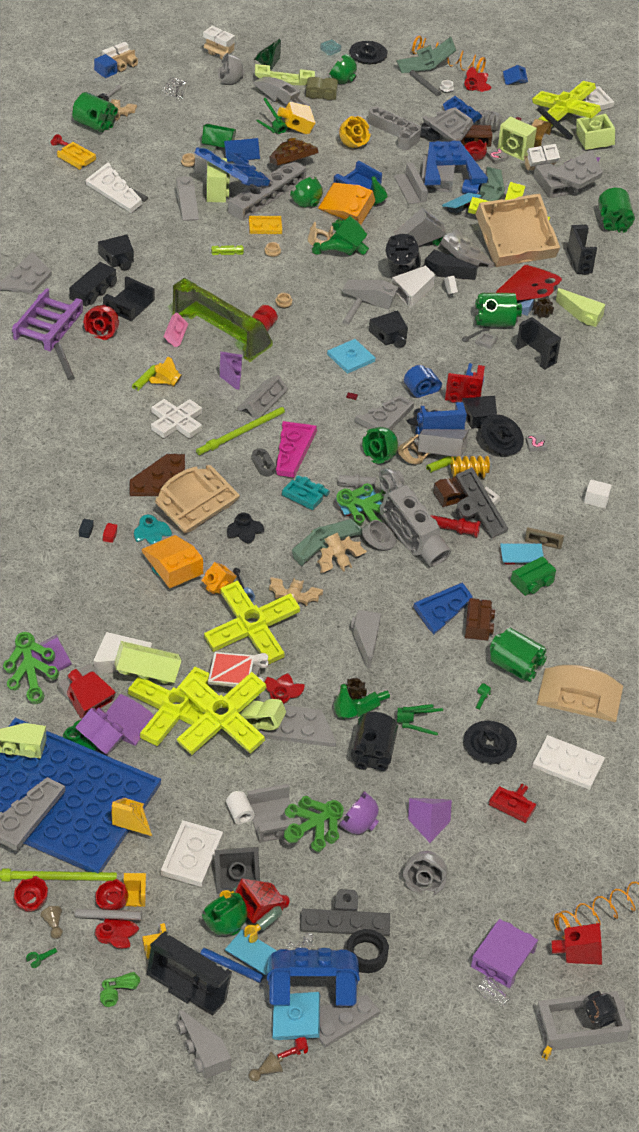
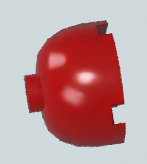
(101, 319)

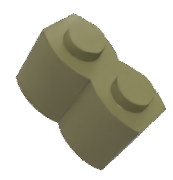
(322, 88)

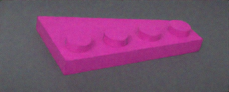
(293, 447)

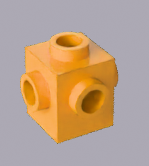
(218, 577)

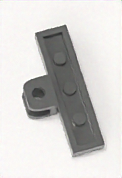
(478, 504)
(344, 918)

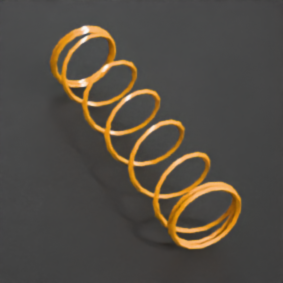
(478, 64)
(556, 917)

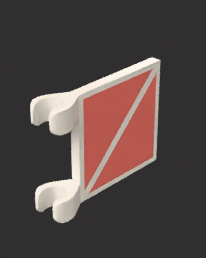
(231, 668)

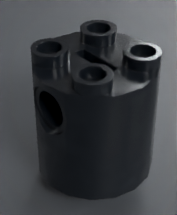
(403, 253)
(374, 741)

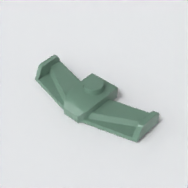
(427, 58)
(494, 188)
(315, 540)

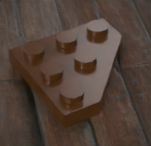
(291, 151)
(156, 475)

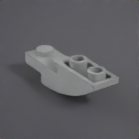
(279, 89)

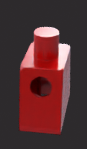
(88, 692)
(581, 944)

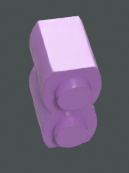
(100, 730)

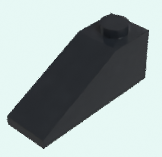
(445, 265)

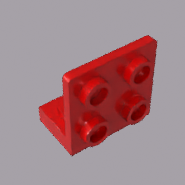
(464, 386)

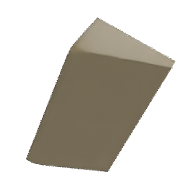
(543, 537)

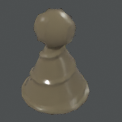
(52, 916)
(270, 1065)

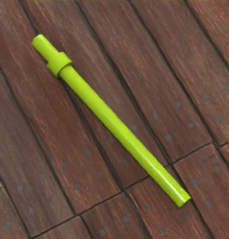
(214, 444)
(6, 875)

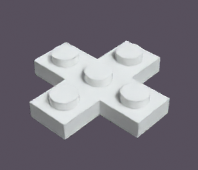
(176, 418)

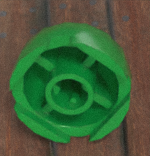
(344, 70)
(307, 192)
(380, 444)
(226, 915)

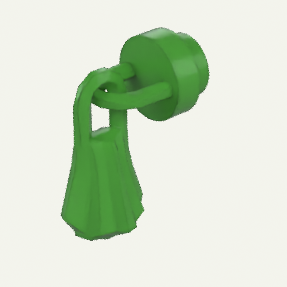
(109, 995)

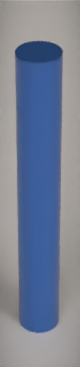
(232, 965)

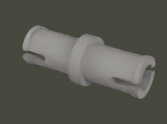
(356, 481)

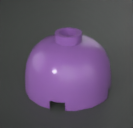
(361, 815)

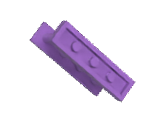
(56, 330)

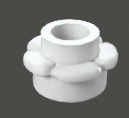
(447, 86)

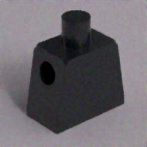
(117, 251)
(389, 329)
(479, 409)

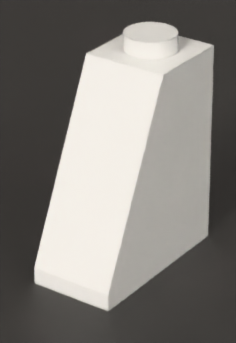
(414, 285)
(108, 650)

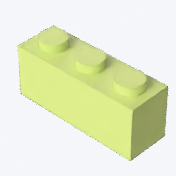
(147, 662)

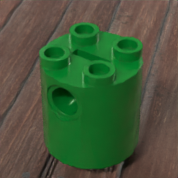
(94, 112)
(616, 210)
(497, 309)
(517, 654)

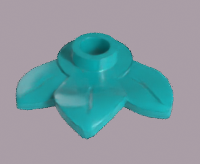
(151, 532)

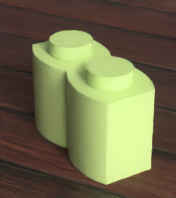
(265, 714)

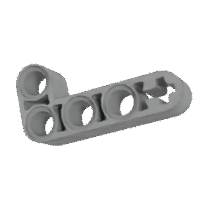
(406, 131)

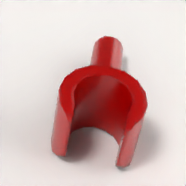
(57, 139)
(300, 1044)

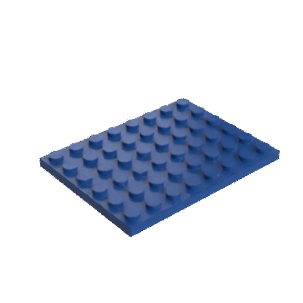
(81, 820)

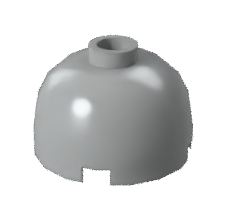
(231, 69)
(426, 869)

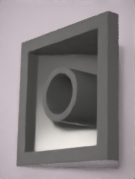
(234, 865)

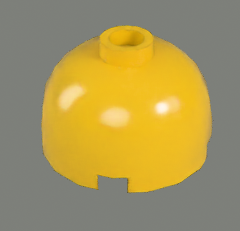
(354, 132)

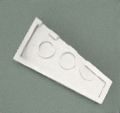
(110, 185)

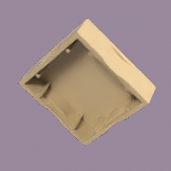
(517, 230)

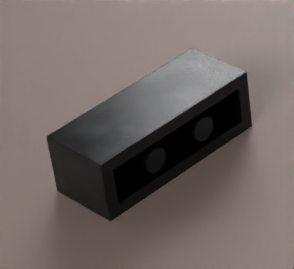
(93, 283)

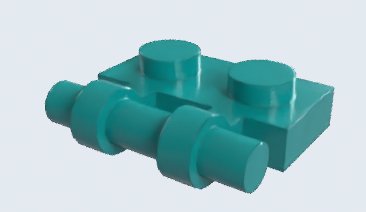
(305, 492)

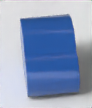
(422, 381)

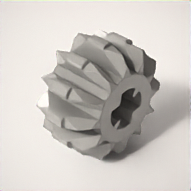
(490, 118)

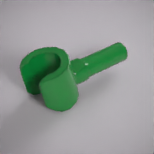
(483, 690)
(34, 955)

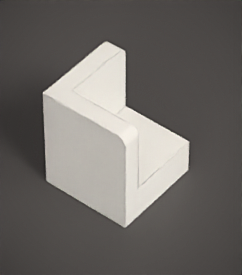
(598, 493)

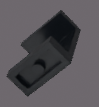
(581, 256)
(131, 300)
(540, 339)

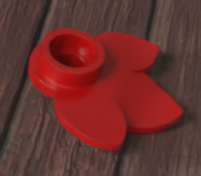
(477, 80)
(283, 686)
(116, 932)

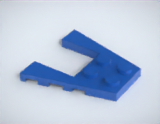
(451, 154)
(240, 170)

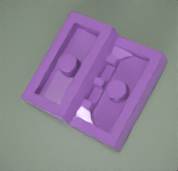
(130, 716)

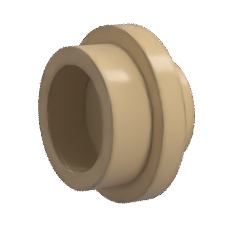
(188, 160)
(272, 249)
(283, 300)

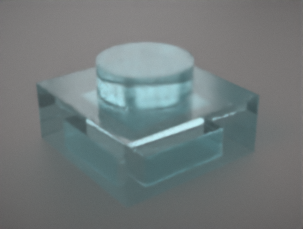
(330, 47)

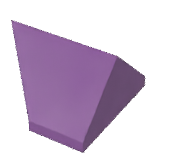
(231, 368)
(61, 658)
(429, 815)

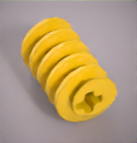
(479, 465)

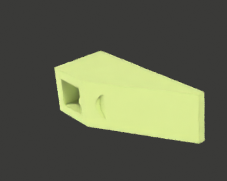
(23, 740)

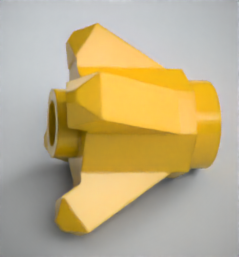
(166, 373)

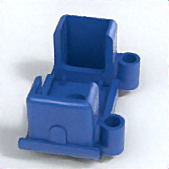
(313, 963)

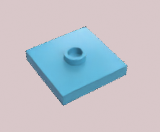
(351, 356)
(298, 1018)

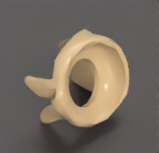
(312, 237)
(404, 453)

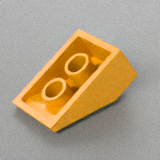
(347, 201)
(174, 560)

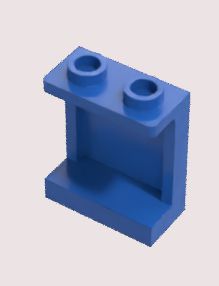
(359, 176)
(441, 419)

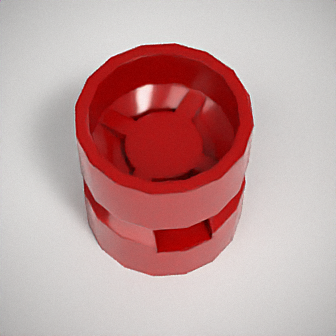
(266, 315)

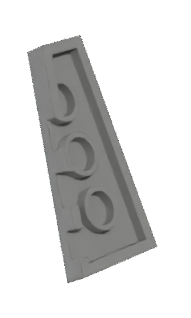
(27, 813)

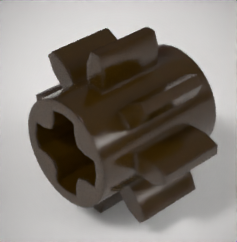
(543, 307)
(356, 688)

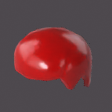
(476, 149)
(27, 890)
(113, 891)

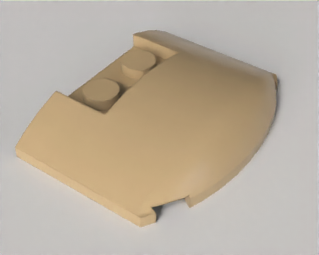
(195, 497)
(581, 691)

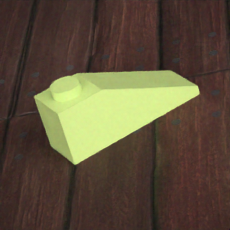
(580, 307)

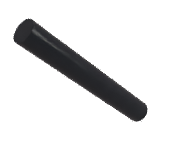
(554, 122)

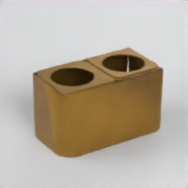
(542, 128)

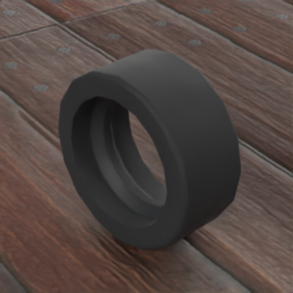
(375, 938)

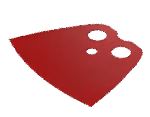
(524, 278)

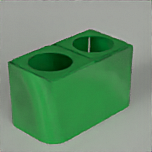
(216, 135)

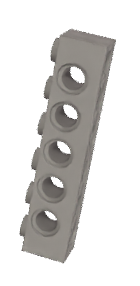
(256, 197)

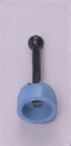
(248, 591)

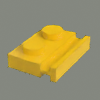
(76, 155)
(265, 225)

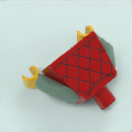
(262, 903)

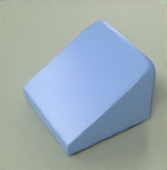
(527, 305)

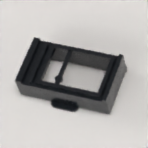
(180, 984)

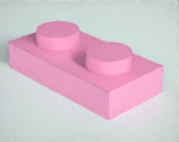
(176, 330)

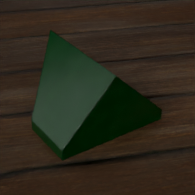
(270, 54)

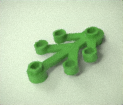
(367, 504)
(29, 665)
(331, 810)

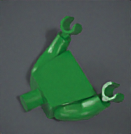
(346, 239)

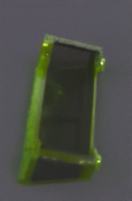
(194, 301)

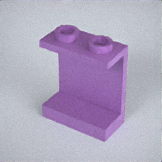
(503, 952)

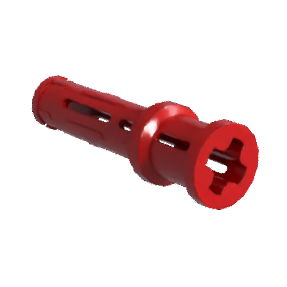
(461, 525)

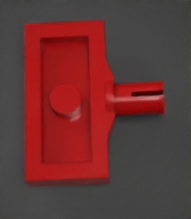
(513, 803)

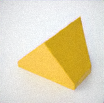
(130, 815)

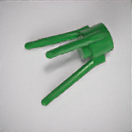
(278, 124)
(406, 715)

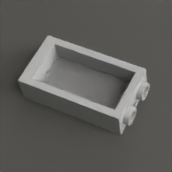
(568, 1026)

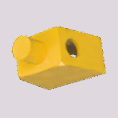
(297, 117)

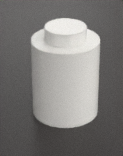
(240, 807)

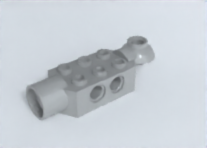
(410, 519)

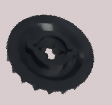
(375, 50)
(512, 434)
(503, 737)

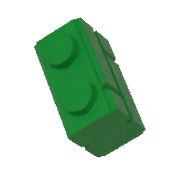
(533, 576)

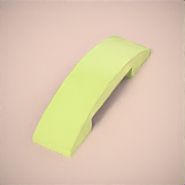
(293, 79)

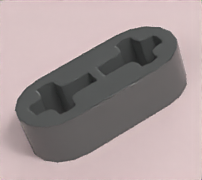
(267, 461)

